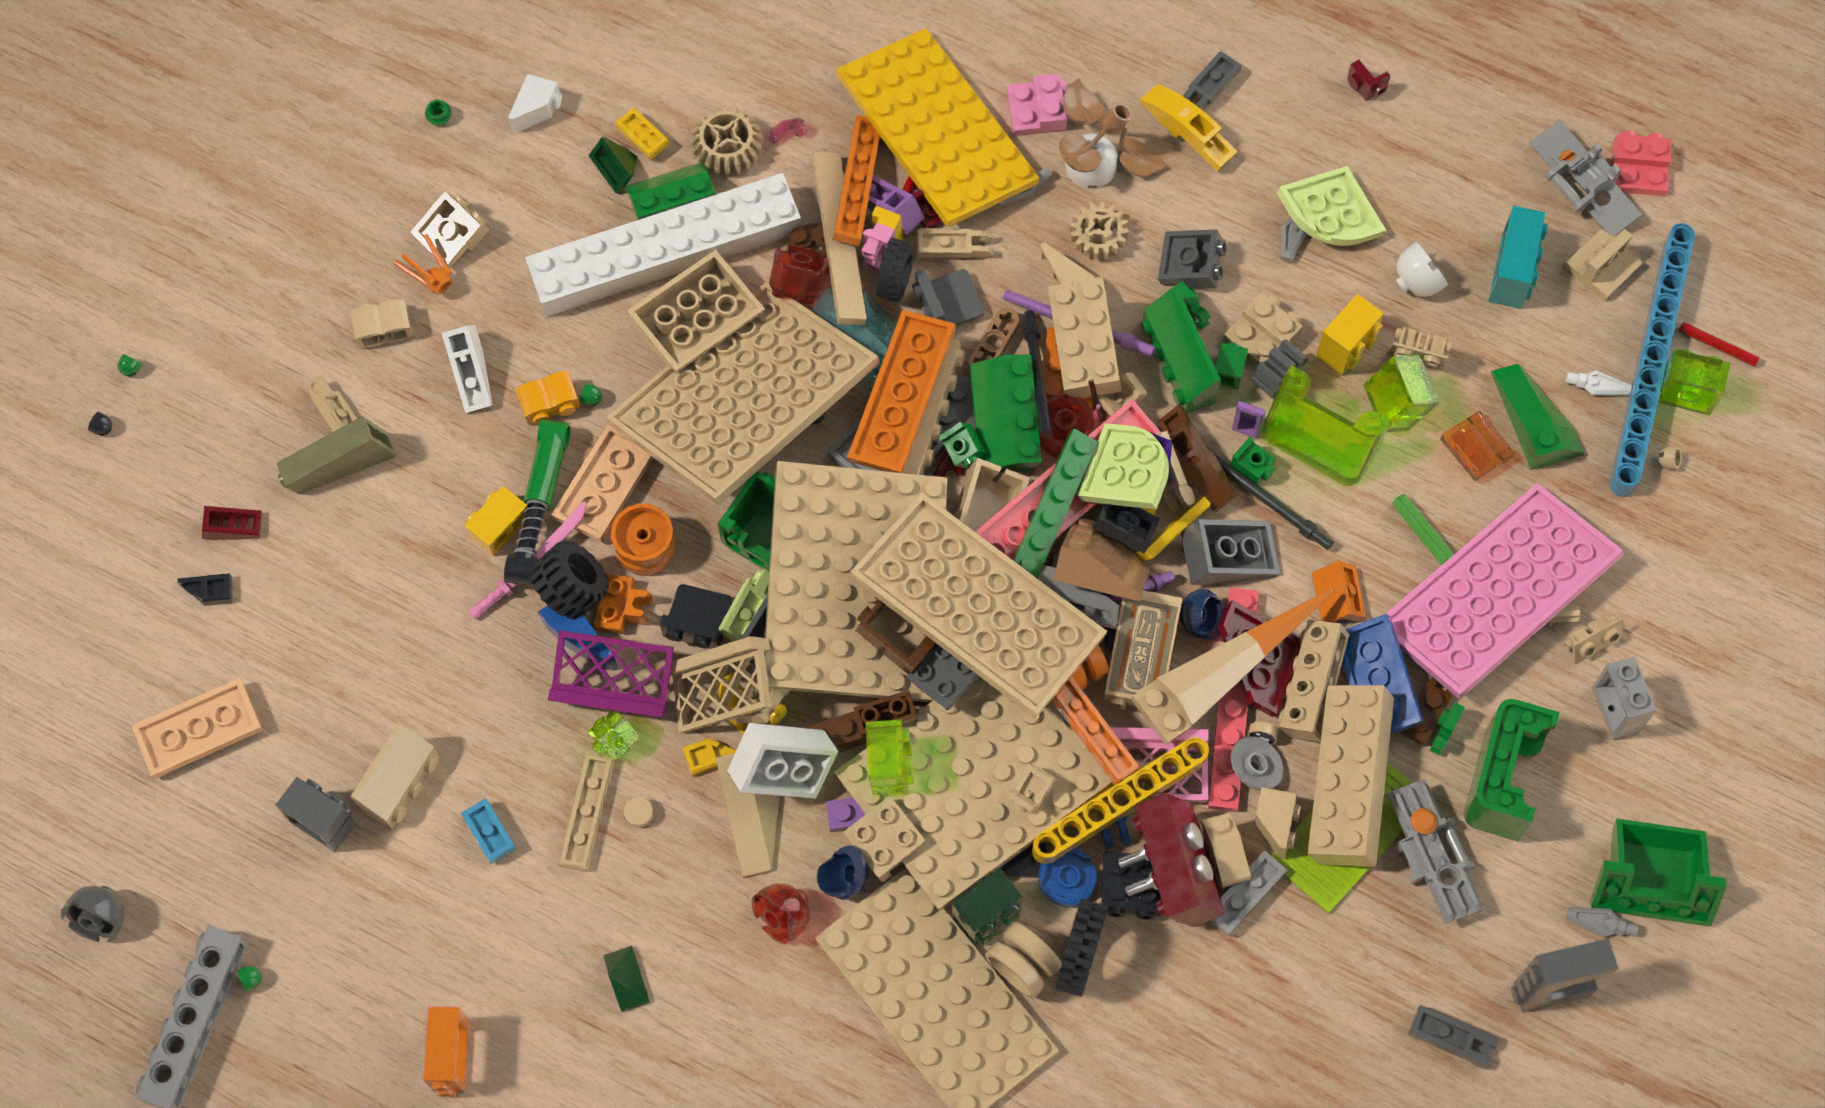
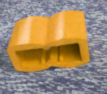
(548, 397)

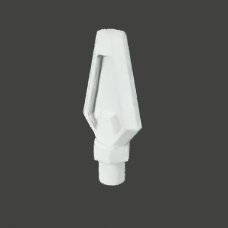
(1599, 383)

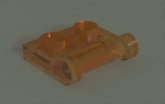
(1470, 449)

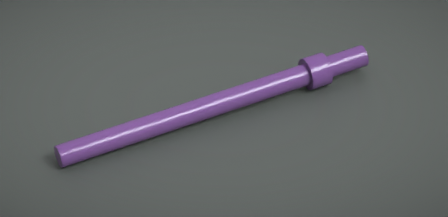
(1126, 341)

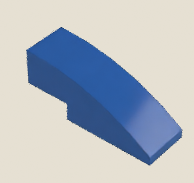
(580, 625)

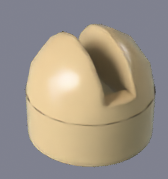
(1671, 457)

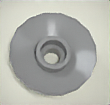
(1256, 763)

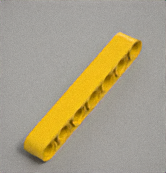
(1128, 788)

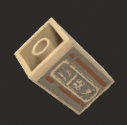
(1141, 646)

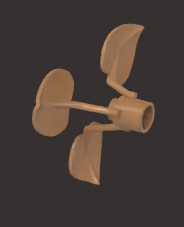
(1081, 156)

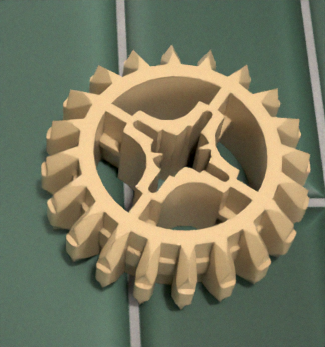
(728, 150)

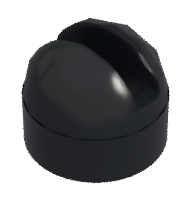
(100, 424)

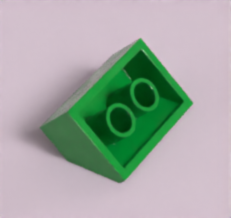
(669, 190)

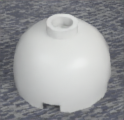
(1106, 169)
(1418, 272)

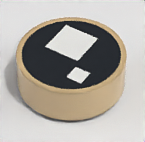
(1264, 731)

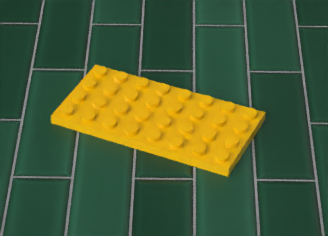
(937, 127)

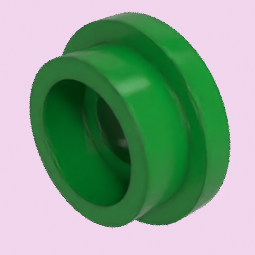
(435, 107)

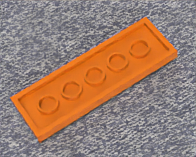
(901, 392)

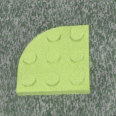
(1332, 208)
(1126, 469)

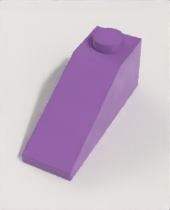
(897, 201)

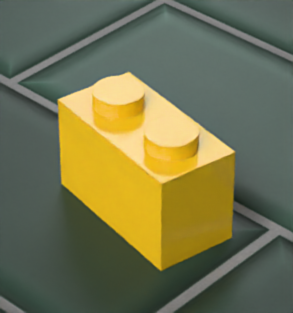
(496, 520)

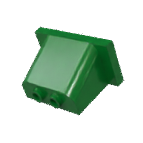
(1659, 874)

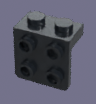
(696, 616)

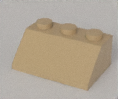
(395, 776)

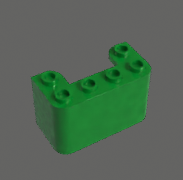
(749, 519)
(1491, 801)

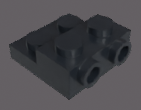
(1128, 525)
(1114, 888)

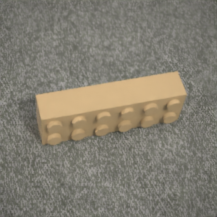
(1351, 775)

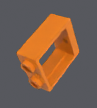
(446, 1050)

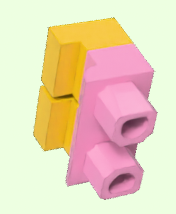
(885, 227)

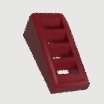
(220, 532)

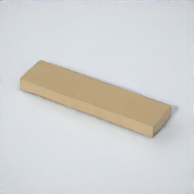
(586, 812)

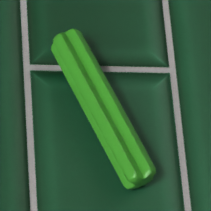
(1422, 528)

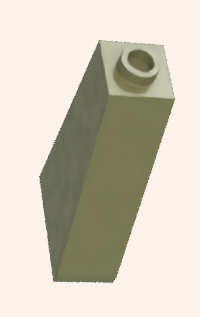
(336, 456)

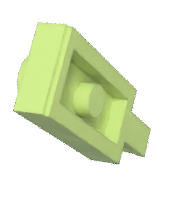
(745, 606)

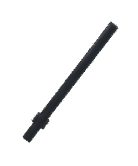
(1032, 336)

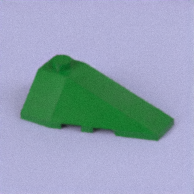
(1539, 425)

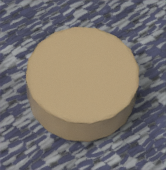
(638, 812)

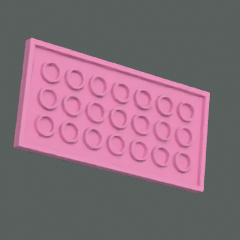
(1500, 590)

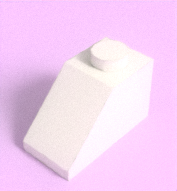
(534, 103)

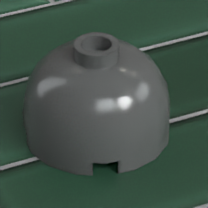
(94, 913)

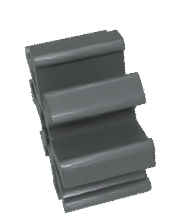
(1272, 370)

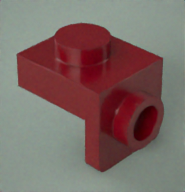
(1365, 83)

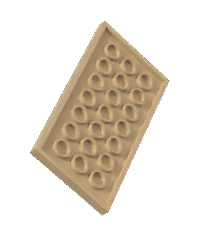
(978, 604)
(936, 995)

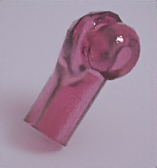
(786, 126)

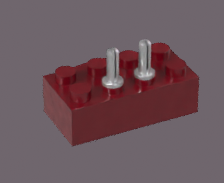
(1178, 861)

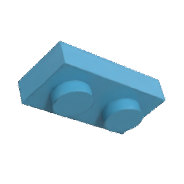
(488, 831)

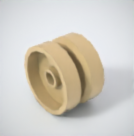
(1023, 960)

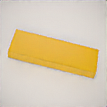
(1174, 528)

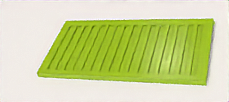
(1330, 883)

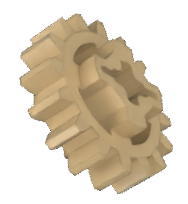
(1098, 230)

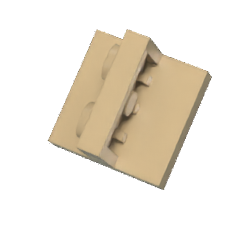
(1604, 263)

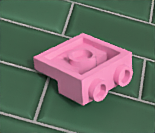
(1037, 105)

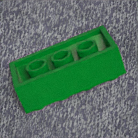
(1181, 352)
(1006, 412)

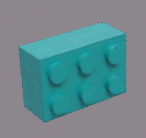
(1518, 257)

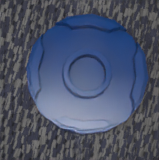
(1068, 879)

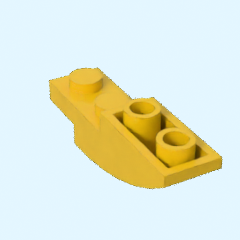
(1190, 122)

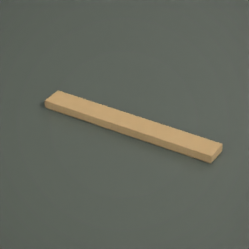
(840, 255)

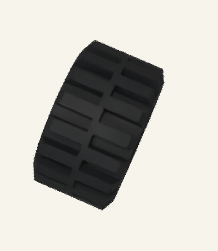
(569, 579)

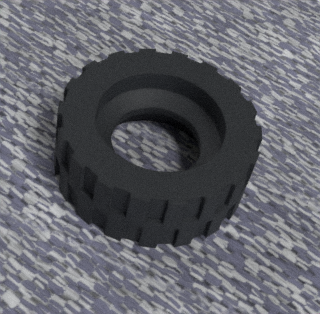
(895, 269)

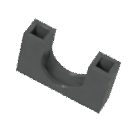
(1564, 975)

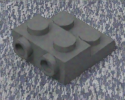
(1192, 258)

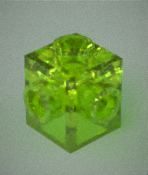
(612, 735)

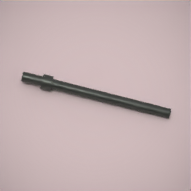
(1306, 528)

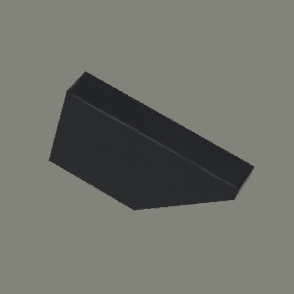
(209, 588)

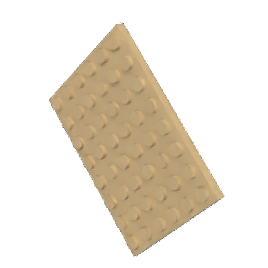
(744, 396)
(819, 533)
(962, 777)

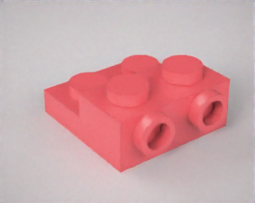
(1642, 163)

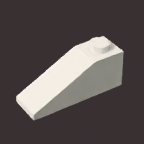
(468, 367)

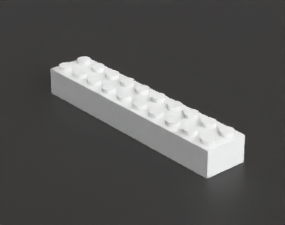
(663, 244)

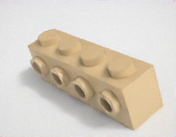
(1314, 669)

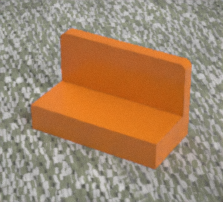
(1347, 598)

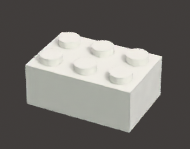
(782, 760)

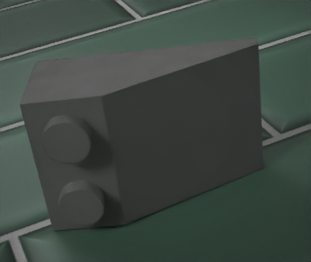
(1229, 551)

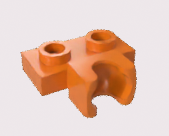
(621, 604)

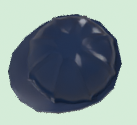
(1202, 614)
(843, 873)

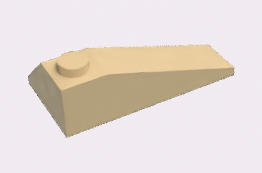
(752, 823)

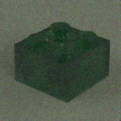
(987, 908)

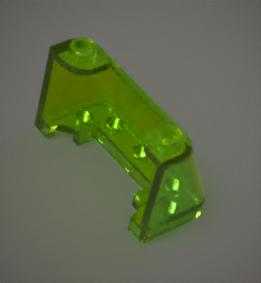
(1320, 435)

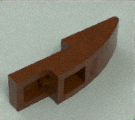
(1196, 460)
(850, 729)

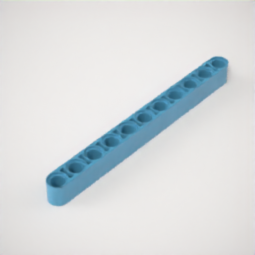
(1651, 369)

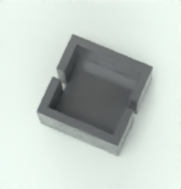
(316, 813)

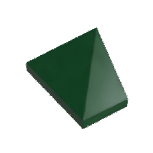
(614, 163)
(626, 978)

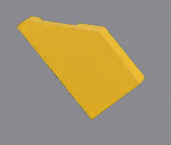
(702, 755)

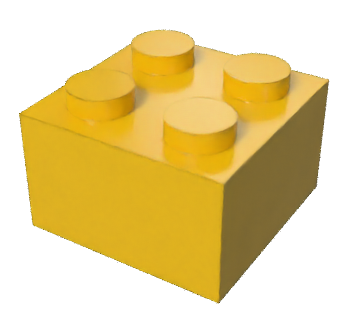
(1350, 335)

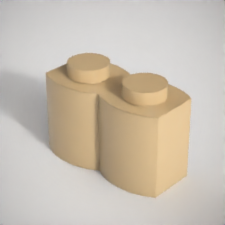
(381, 323)

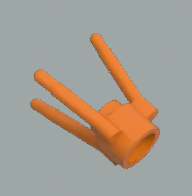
(434, 279)

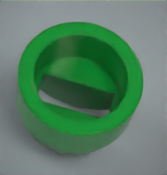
(128, 365)
(590, 395)
(249, 977)

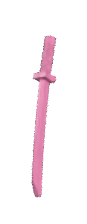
(504, 587)

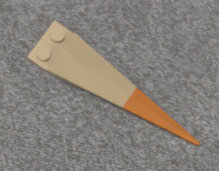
(1191, 690)

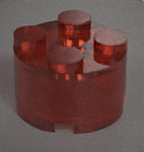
(798, 274)
(1072, 414)

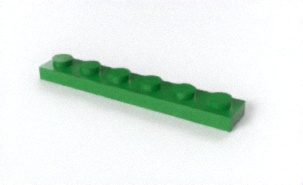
(1054, 502)

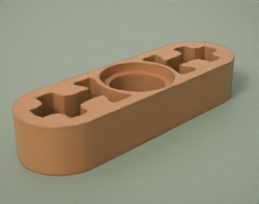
(993, 331)

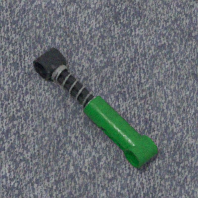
(552, 441)

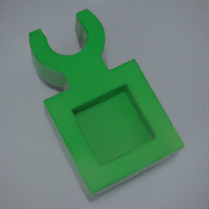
(1191, 299)
(1448, 721)

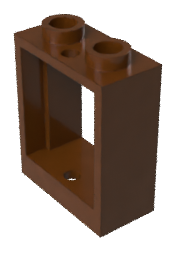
(907, 664)

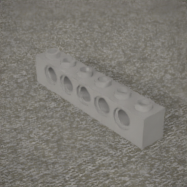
(195, 1035)

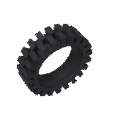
(1081, 947)

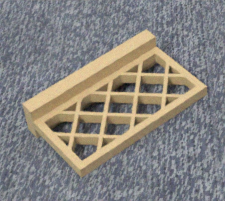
(720, 659)

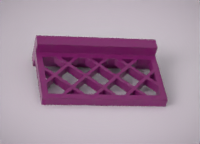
(615, 698)

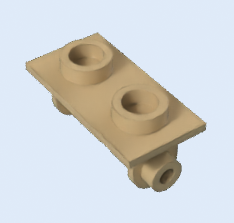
(1604, 633)

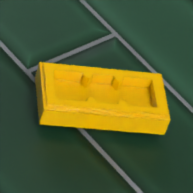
(642, 134)

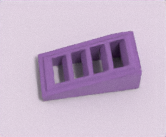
(1248, 419)

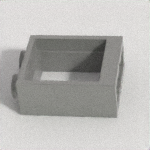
(1626, 691)

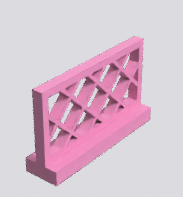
(1148, 740)

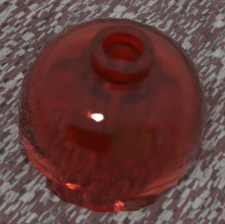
(783, 911)

